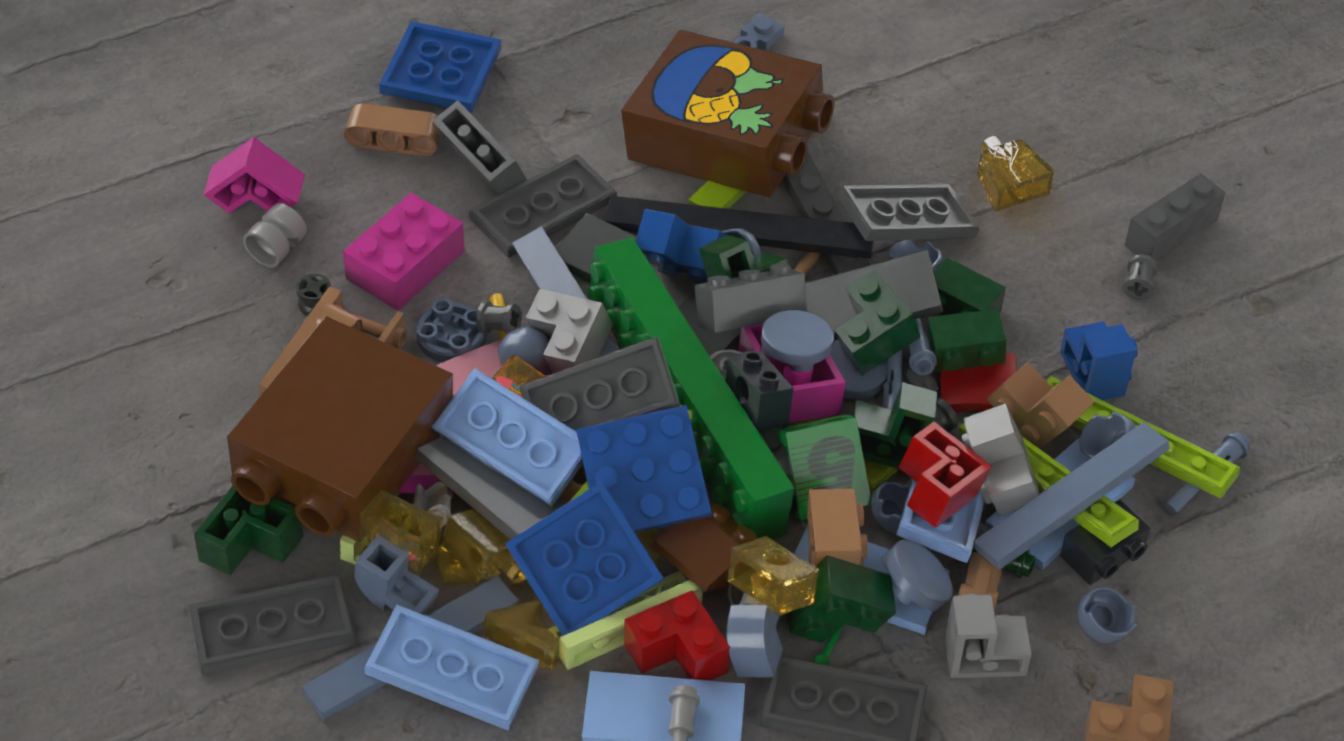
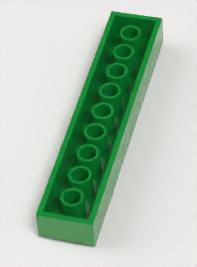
(729, 447)

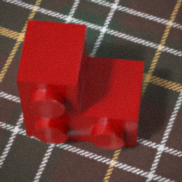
(945, 474)
(680, 632)

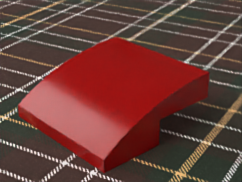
(971, 387)

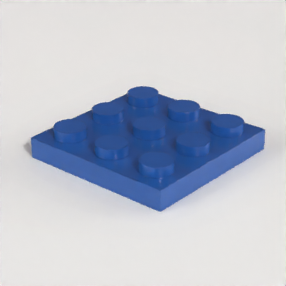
(440, 66)
(648, 467)
(584, 560)

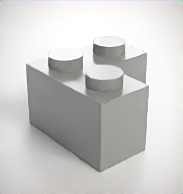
(573, 326)
(999, 443)
(985, 643)

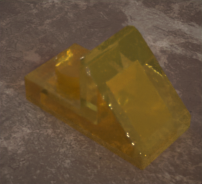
(518, 630)

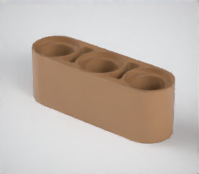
(392, 129)

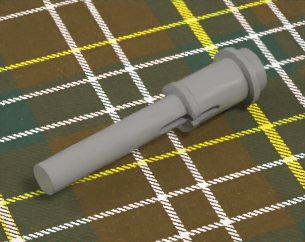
(683, 702)

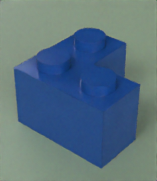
(674, 244)
(1100, 358)

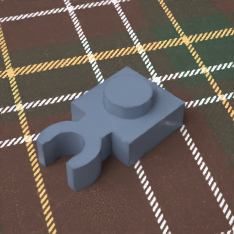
(760, 33)

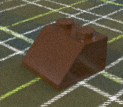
(704, 547)

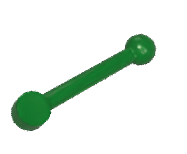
(823, 658)

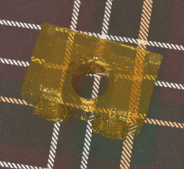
(772, 575)

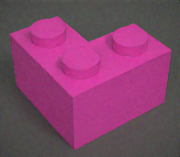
(253, 174)

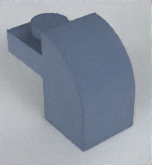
(386, 581)
(753, 638)

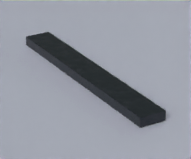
(767, 228)

